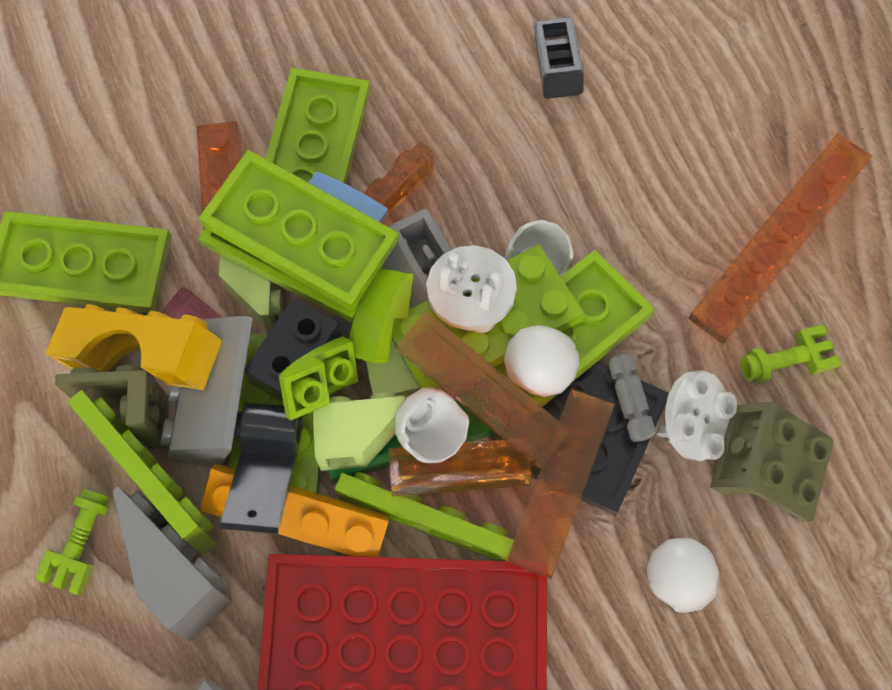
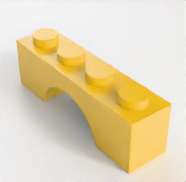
(171, 348)

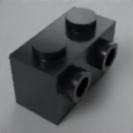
(291, 337)

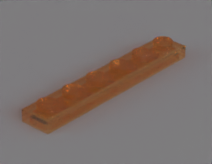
(779, 238)

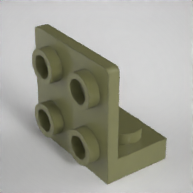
(131, 389)
(774, 458)

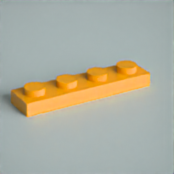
(311, 517)

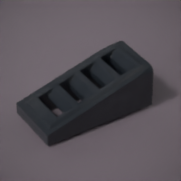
(560, 79)

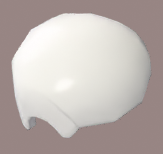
(551, 238)
(541, 360)
(431, 425)
(683, 574)

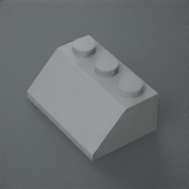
(206, 419)

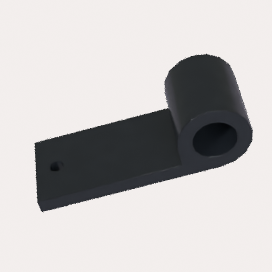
(264, 468)

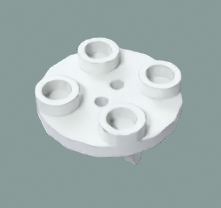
(490, 296)
(698, 416)

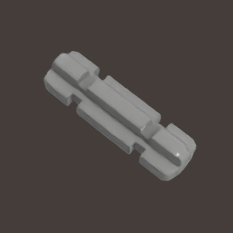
(632, 397)

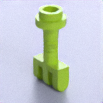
(758, 365)
(69, 561)

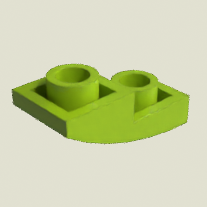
(373, 322)
(316, 375)

